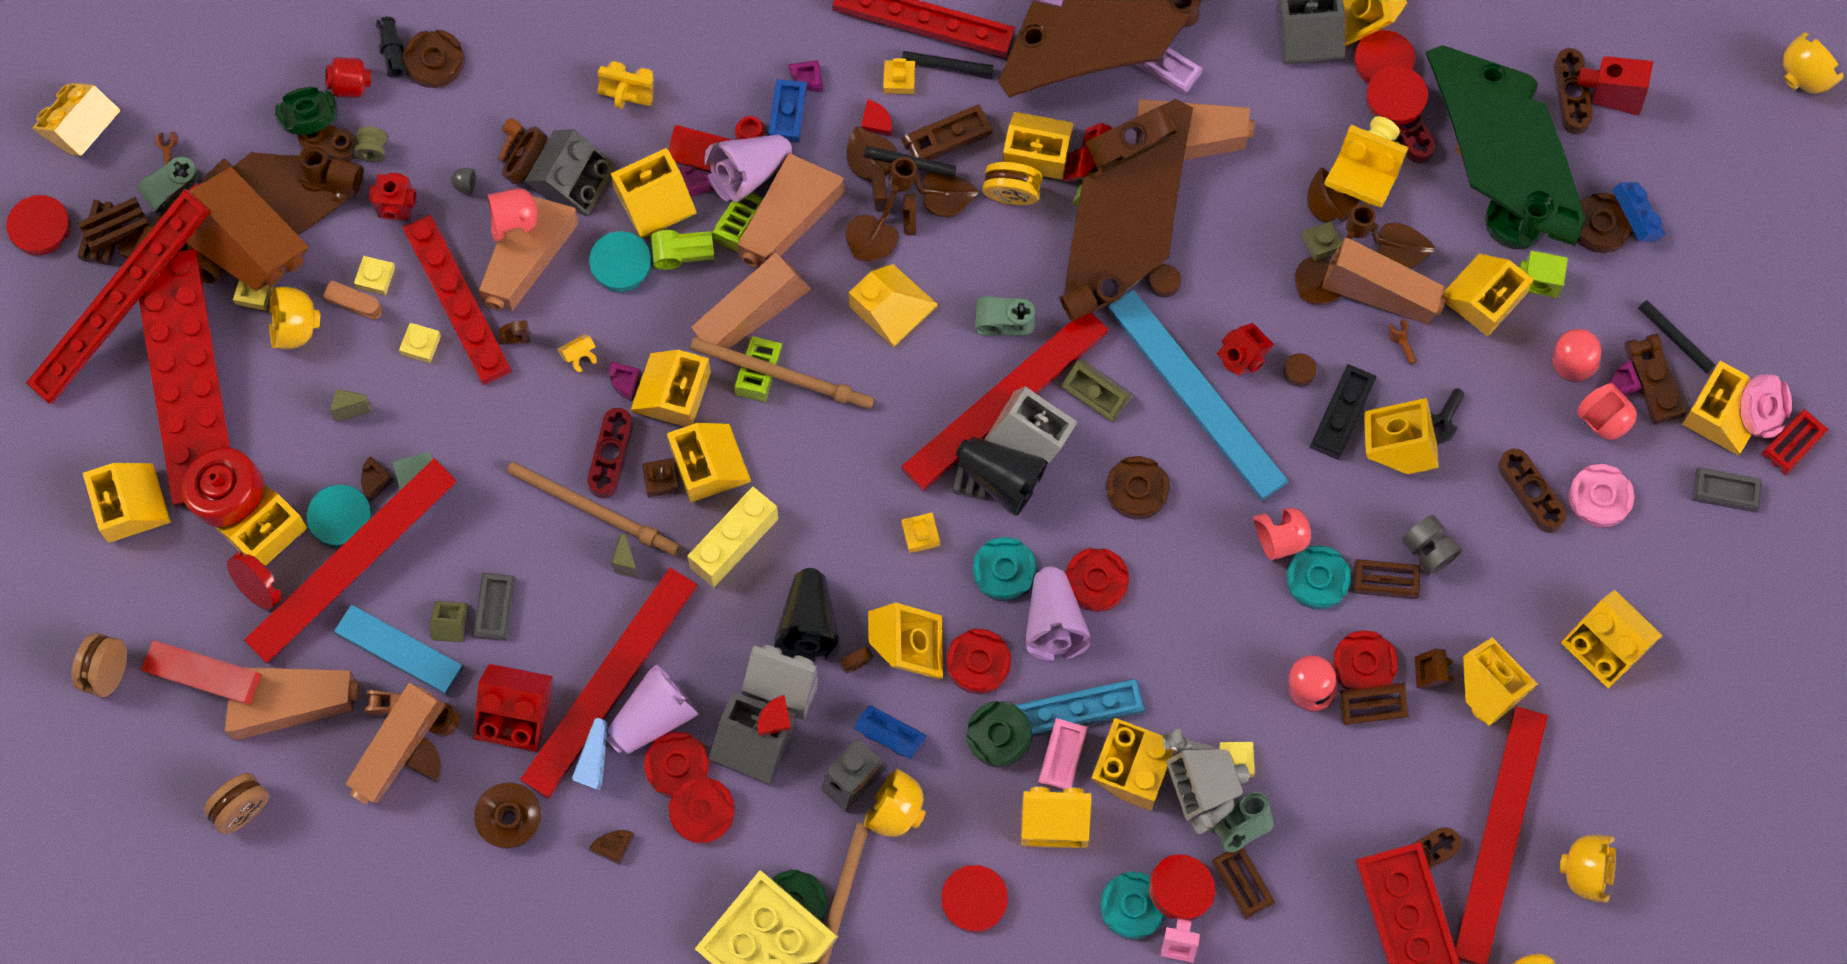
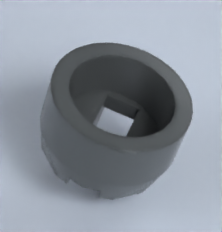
(464, 180)

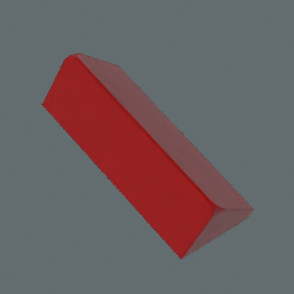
(690, 145)

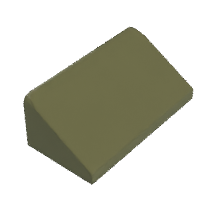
(1097, 390)

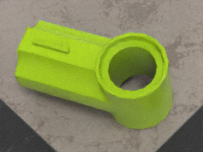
(672, 248)

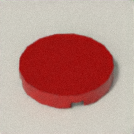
(1381, 51)
(1397, 94)
(38, 224)
(1098, 579)
(253, 580)
(1364, 660)
(978, 661)
(674, 760)
(701, 809)
(1181, 887)
(974, 898)

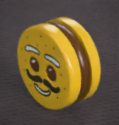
(1012, 183)

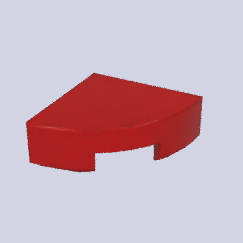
(876, 119)
(774, 717)

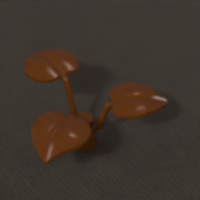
(944, 196)
(1396, 239)

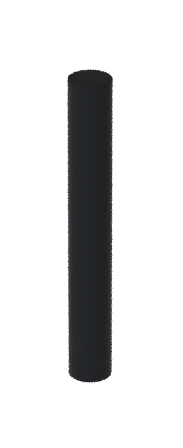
(949, 64)
(922, 164)
(1676, 336)

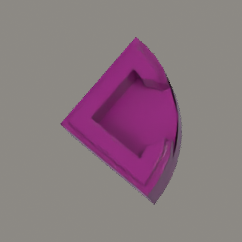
(809, 73)
(695, 181)
(624, 379)
(1626, 379)

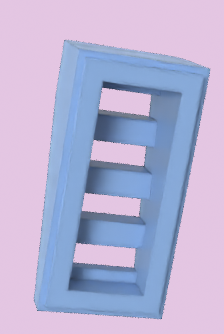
(591, 762)

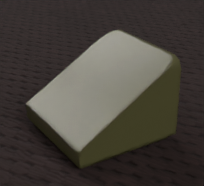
(349, 405)
(622, 558)
(448, 621)

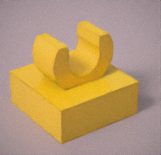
(899, 76)
(576, 349)
(920, 532)

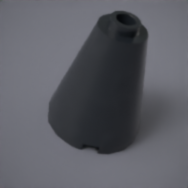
(1002, 471)
(808, 619)

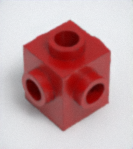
(393, 196)
(1244, 349)

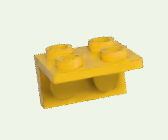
(1366, 166)

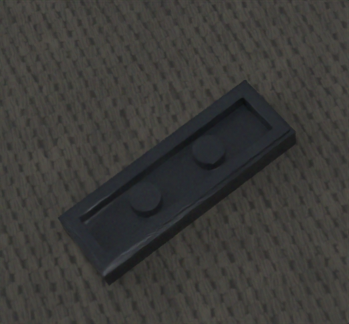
(1343, 411)

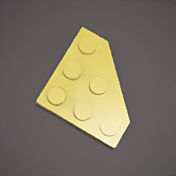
(766, 928)

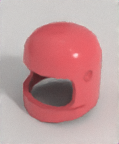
(512, 210)
(1577, 355)
(1608, 412)
(1285, 539)
(1310, 681)

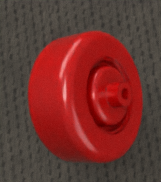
(222, 487)

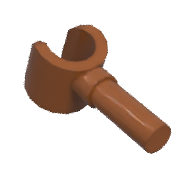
(515, 132)
(167, 149)
(1401, 338)

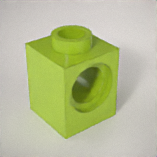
(1546, 271)

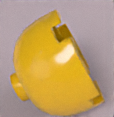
(1810, 66)
(291, 318)
(896, 806)
(1590, 867)

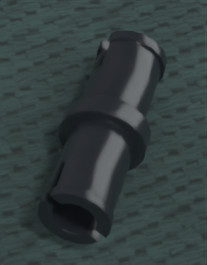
(391, 47)

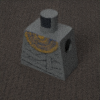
(853, 774)

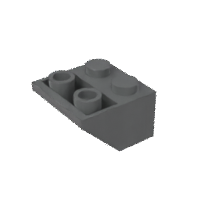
(1311, 30)
(571, 171)
(740, 746)

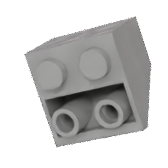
(1031, 425)
(775, 675)

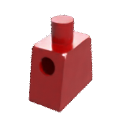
(1618, 83)

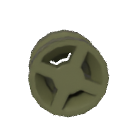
(370, 144)

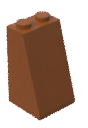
(245, 233)

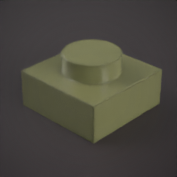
(1321, 241)

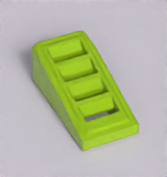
(729, 239)
(752, 390)

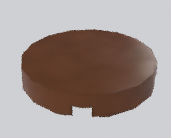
(433, 58)
(1605, 225)
(1137, 487)

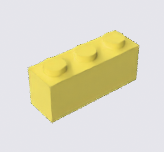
(733, 537)

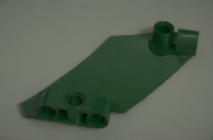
(1509, 143)

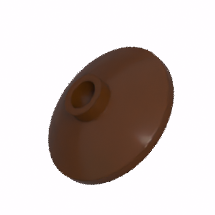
(502, 800)

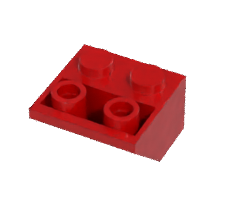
(512, 707)

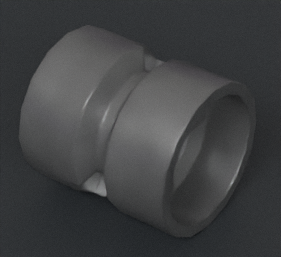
(1423, 537)

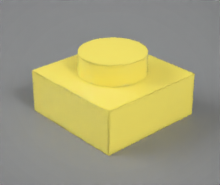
(374, 275)
(250, 298)
(420, 343)
(1241, 754)

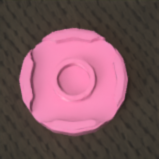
(1765, 405)
(1601, 495)

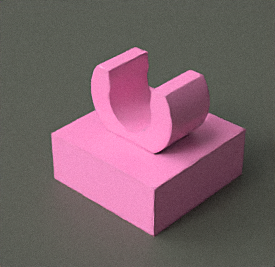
(1180, 942)

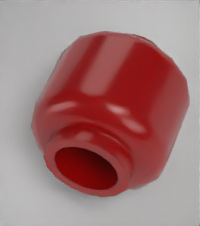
(347, 77)

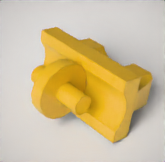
(625, 86)

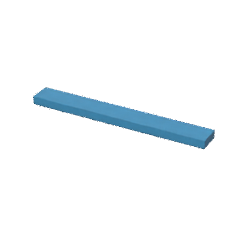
(1197, 395)

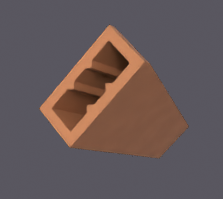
(1212, 128)
(789, 208)
(524, 256)
(1383, 283)
(752, 303)
(291, 699)
(394, 743)

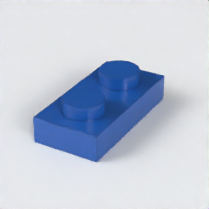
(788, 109)
(1638, 211)
(890, 732)

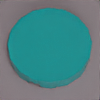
(620, 261)
(337, 514)
(1004, 569)
(1318, 577)
(1128, 907)

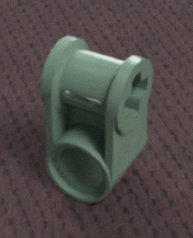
(166, 184)
(1001, 315)
(1245, 822)

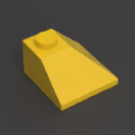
(1369, 16)
(890, 303)
(1402, 437)
(908, 638)
(1494, 681)

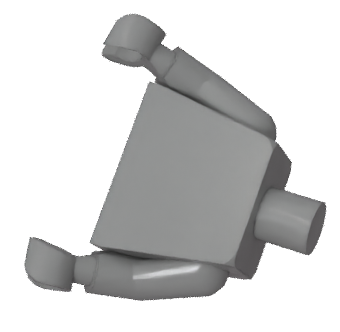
(1203, 780)

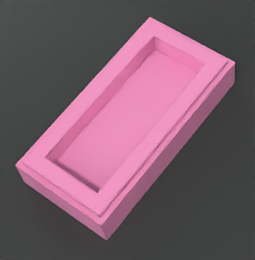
(1062, 754)

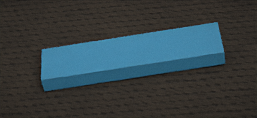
(398, 650)
(1085, 706)

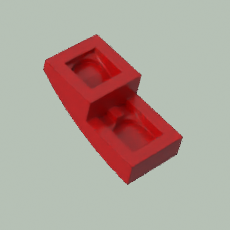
(1080, 161)

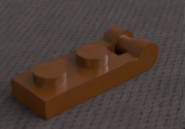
(949, 133)
(1656, 379)

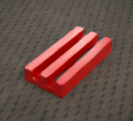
(1778, 459)

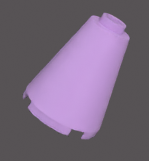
(745, 164)
(1055, 618)
(650, 712)

